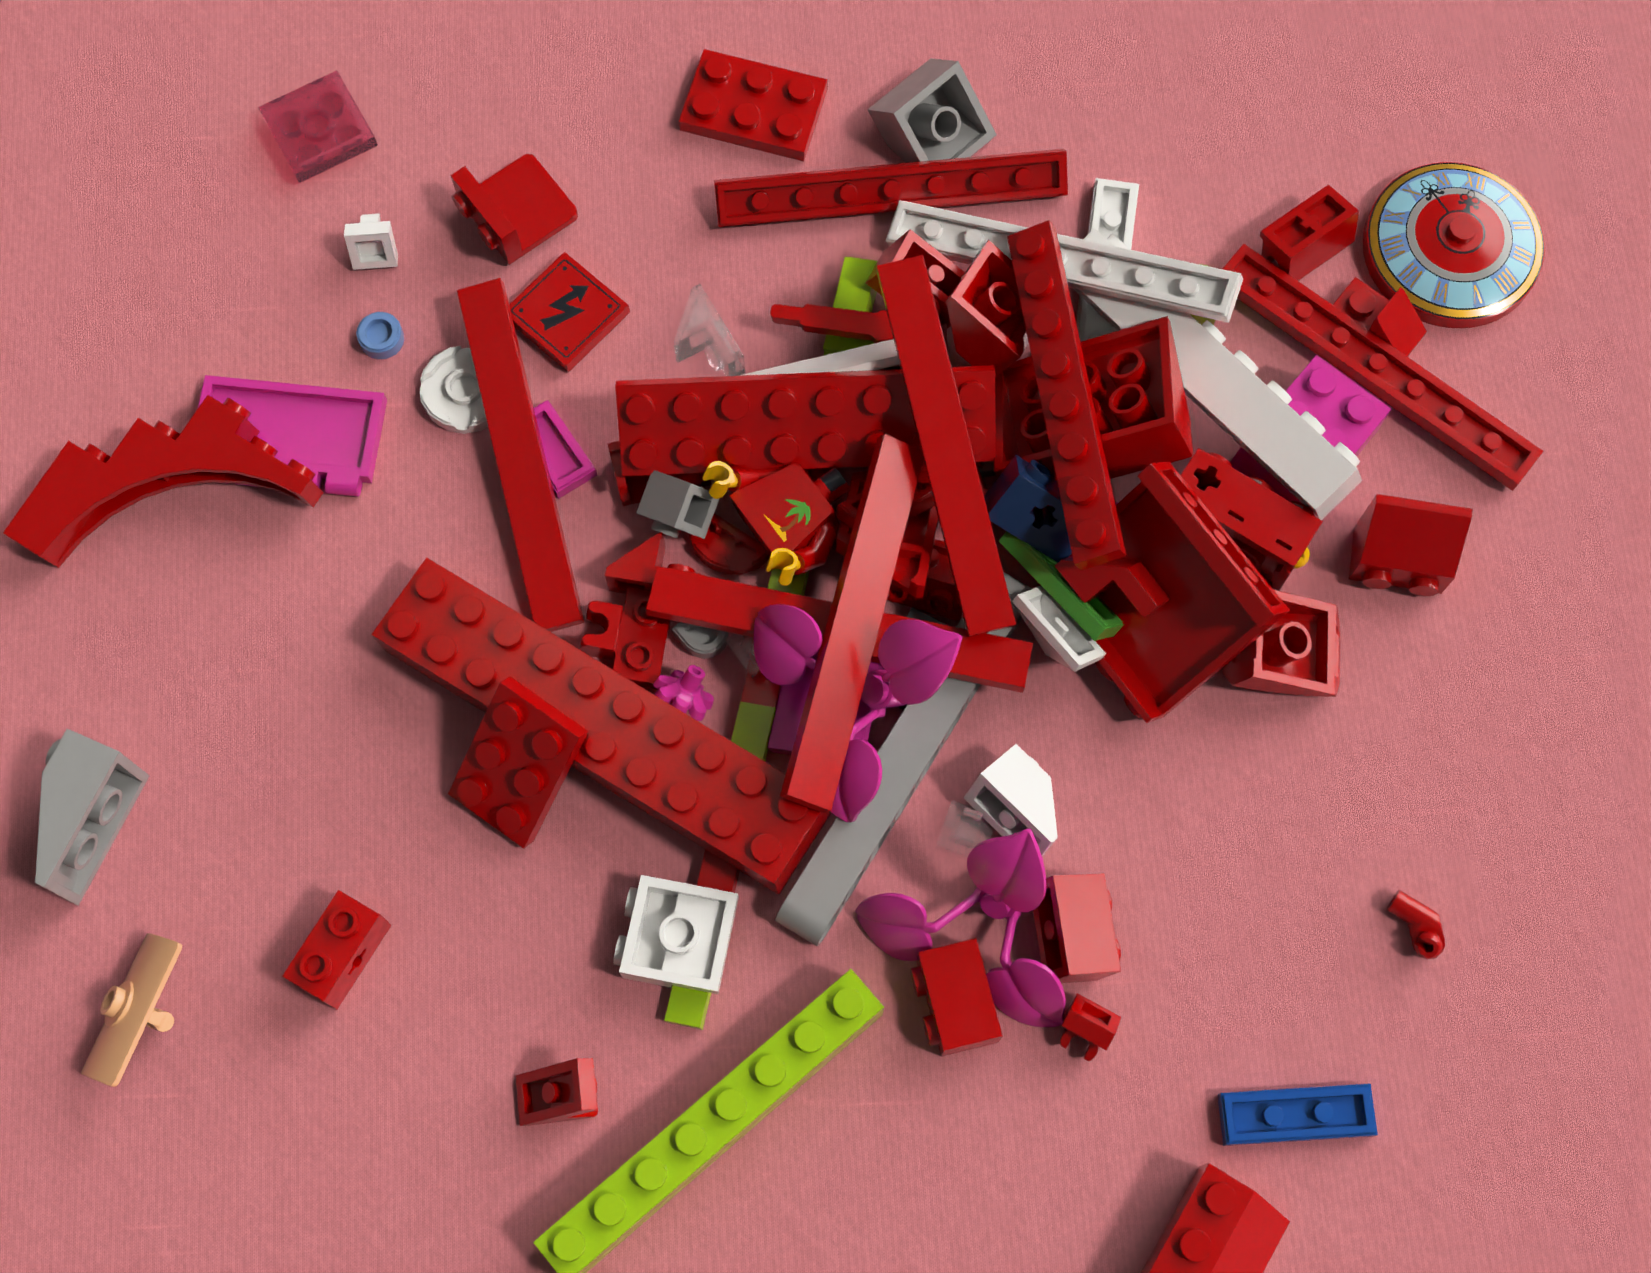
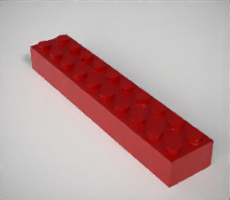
(633, 739)

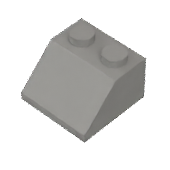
(933, 115)

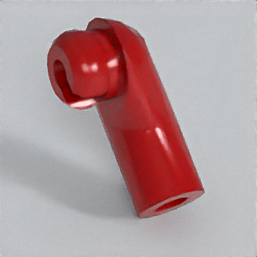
(1423, 924)

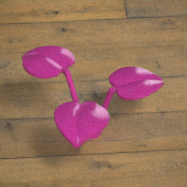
(914, 664)
(1008, 882)

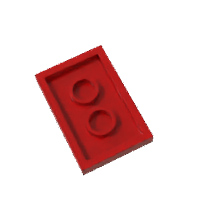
(753, 105)
(517, 762)

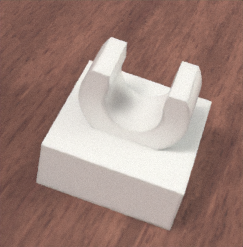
(371, 243)

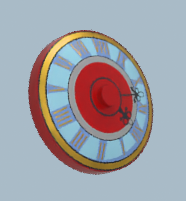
(1454, 243)

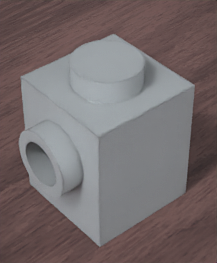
(677, 506)

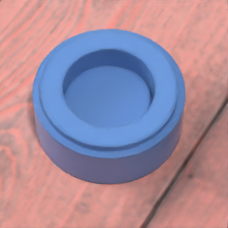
(380, 335)

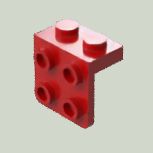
(514, 206)

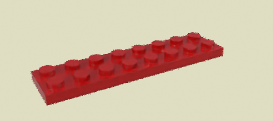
(783, 419)

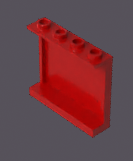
(1213, 591)

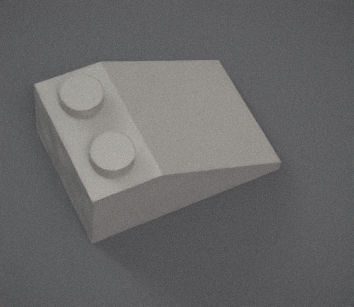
(82, 809)

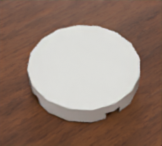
(452, 392)

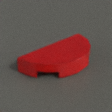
(728, 548)

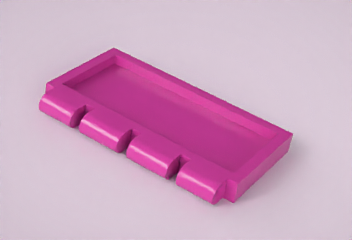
(318, 426)

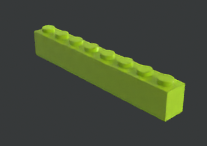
(710, 1127)

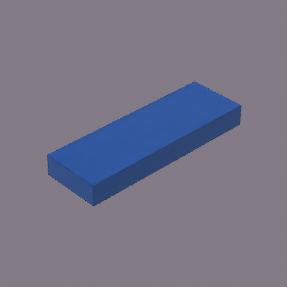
(1297, 1114)

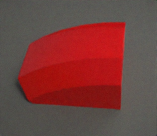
(1295, 653)

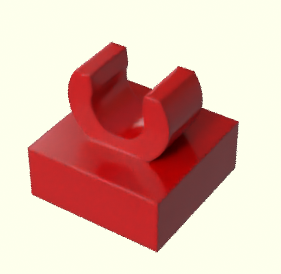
(1091, 1023)

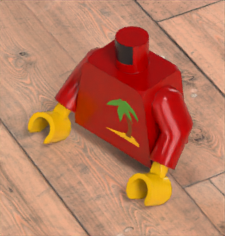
(784, 512)

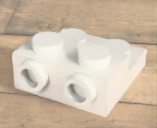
(676, 934)

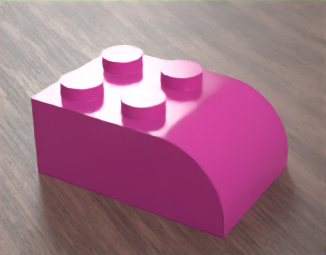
(1338, 403)

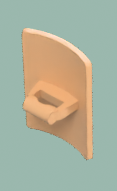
(131, 1009)

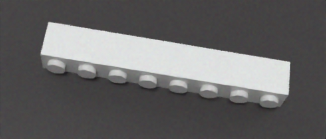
(1243, 404)

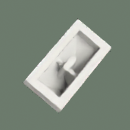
(1056, 630)

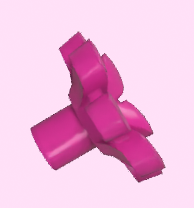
(685, 691)

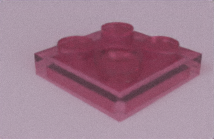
(318, 126)

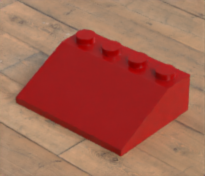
(1134, 396)

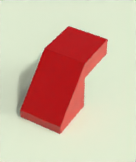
(1128, 575)

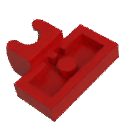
(629, 637)

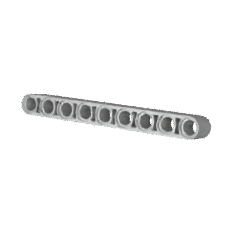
(905, 760)

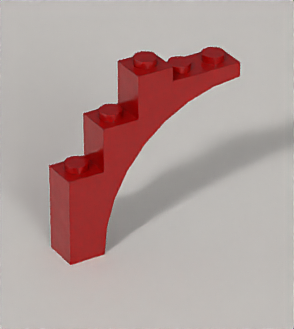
(91, 486)

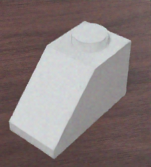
(1015, 797)

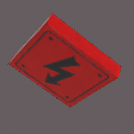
(567, 311)

